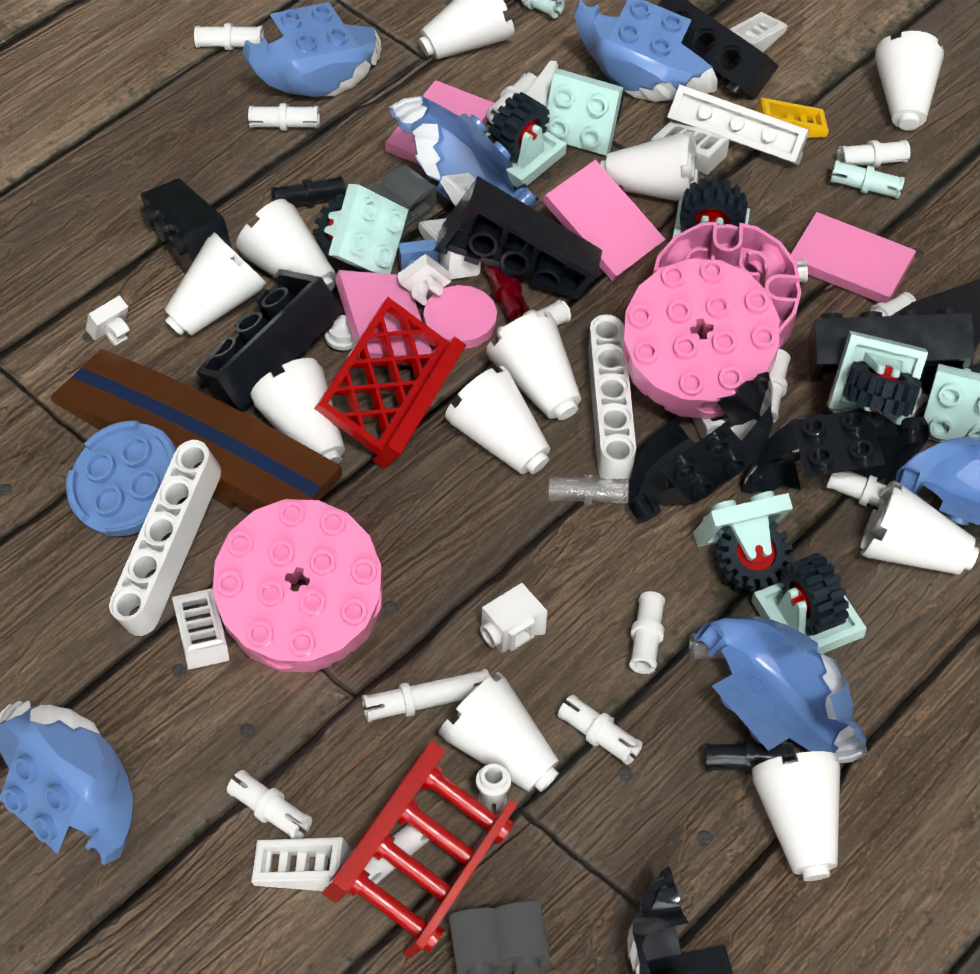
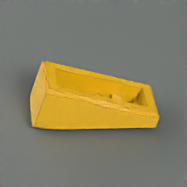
(796, 114)

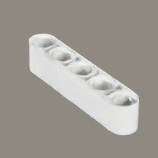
(611, 399)
(167, 555)

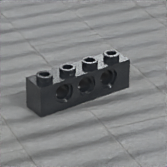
(753, 67)

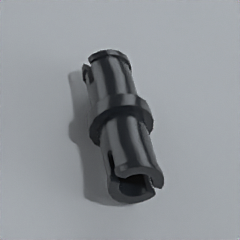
(310, 191)
(744, 755)

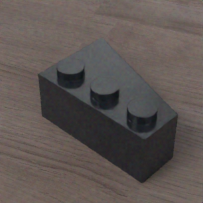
(181, 220)

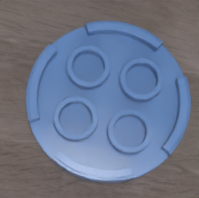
(119, 477)

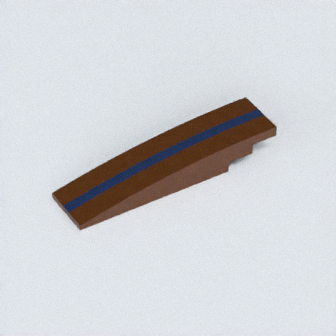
(254, 459)

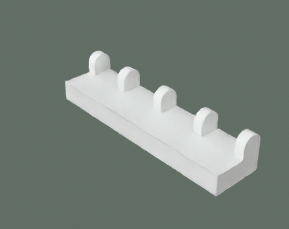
(739, 124)

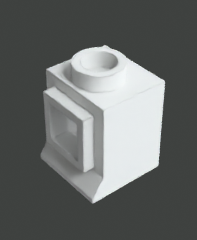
(513, 619)

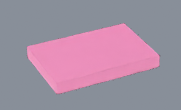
(449, 97)
(605, 216)
(853, 258)
(361, 298)

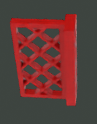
(412, 404)

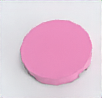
(461, 313)

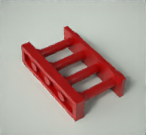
(379, 844)

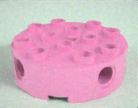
(749, 250)
(693, 302)
(323, 618)

